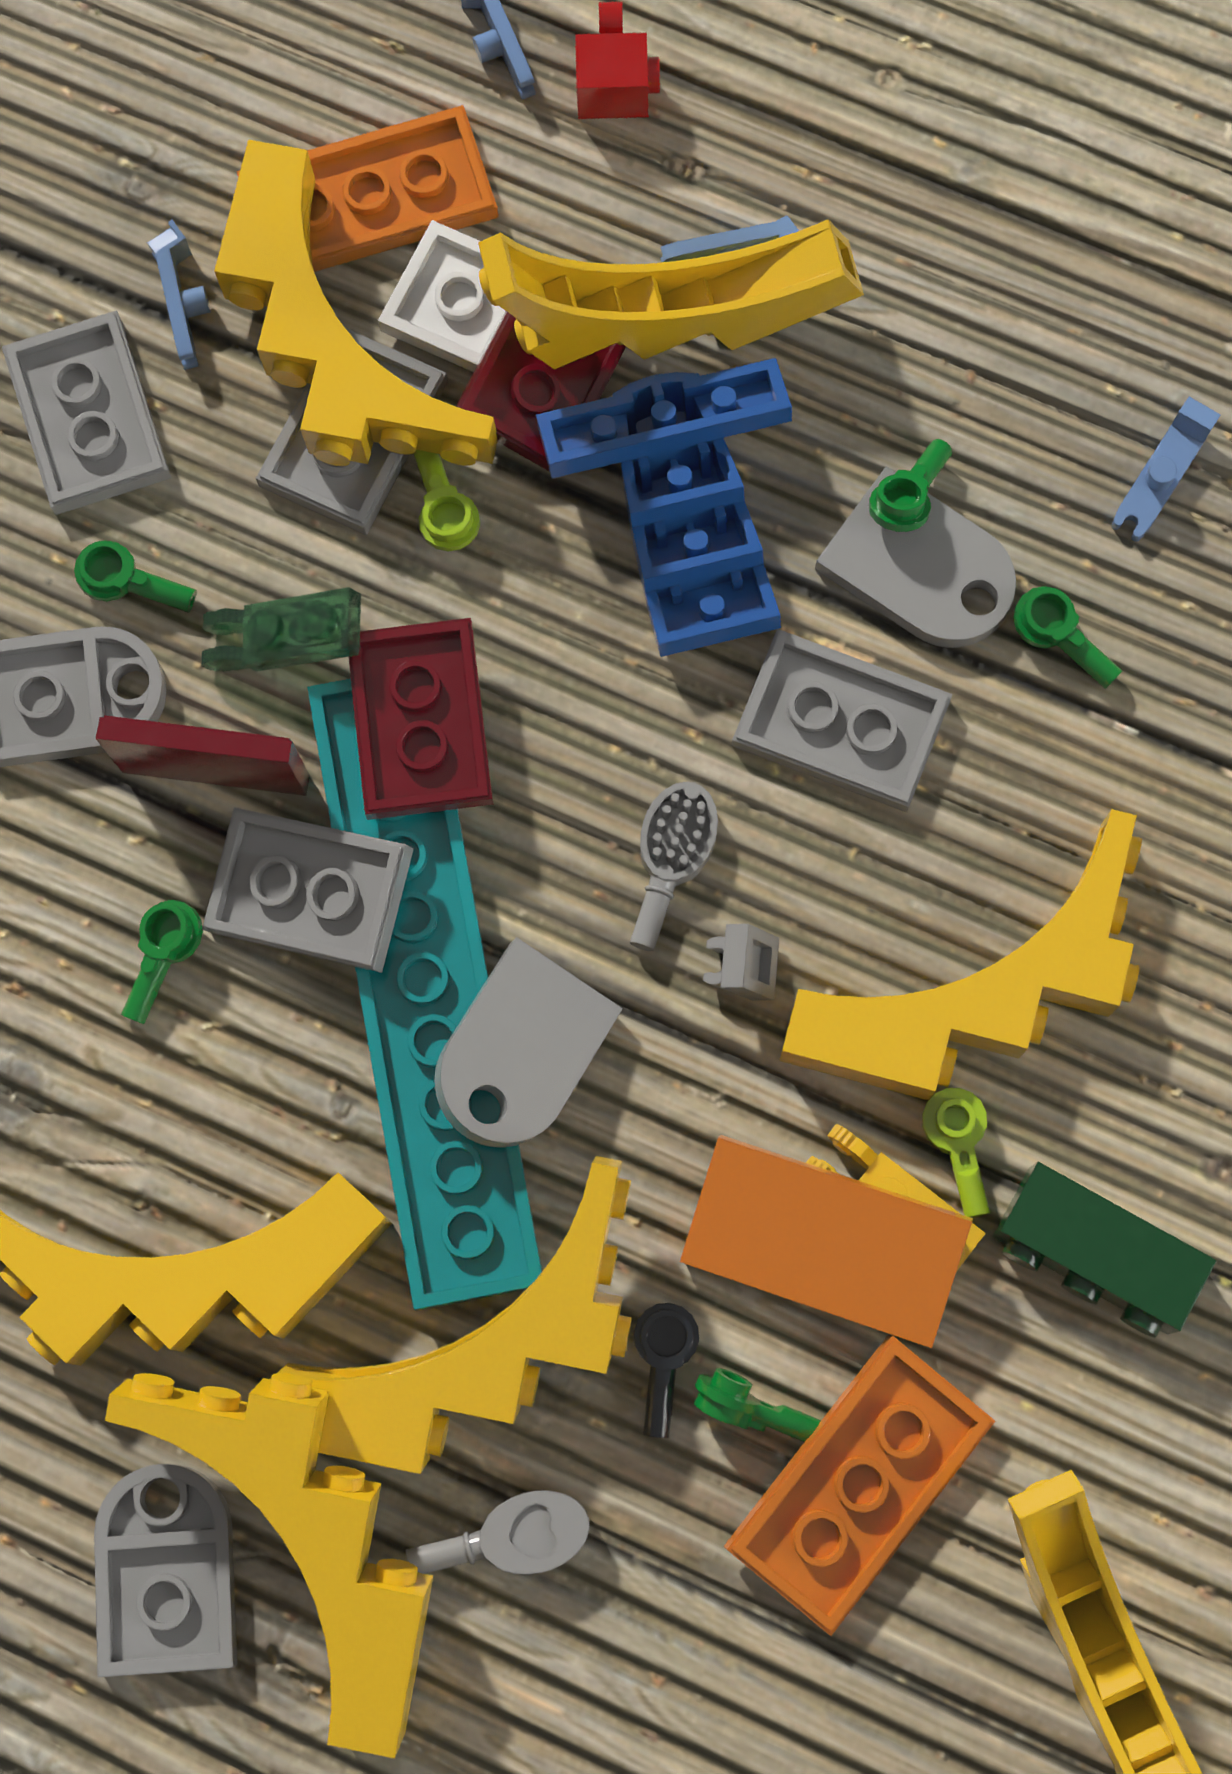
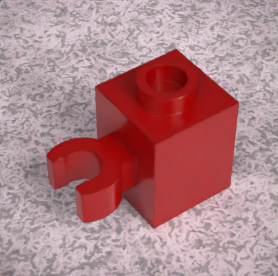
(614, 69)

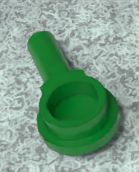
(902, 498)
(109, 572)
(1049, 619)
(167, 936)
(729, 1400)

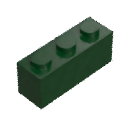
(1103, 1251)

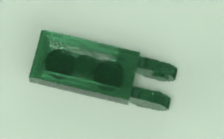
(286, 631)

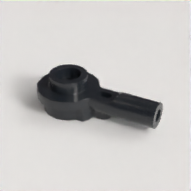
(666, 1340)

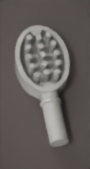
(673, 849)
(519, 1536)

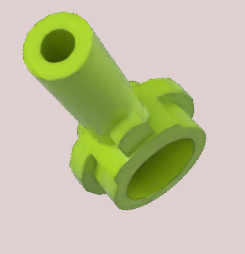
(447, 518)
(955, 1124)

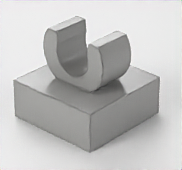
(748, 962)

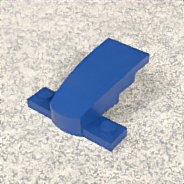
(683, 493)

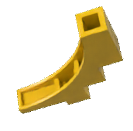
(737, 295)
(351, 396)
(905, 1037)
(271, 1273)
(392, 1409)
(327, 1519)
(1093, 1629)

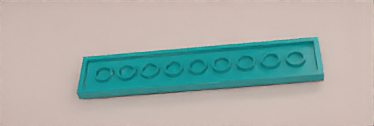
(456, 1200)

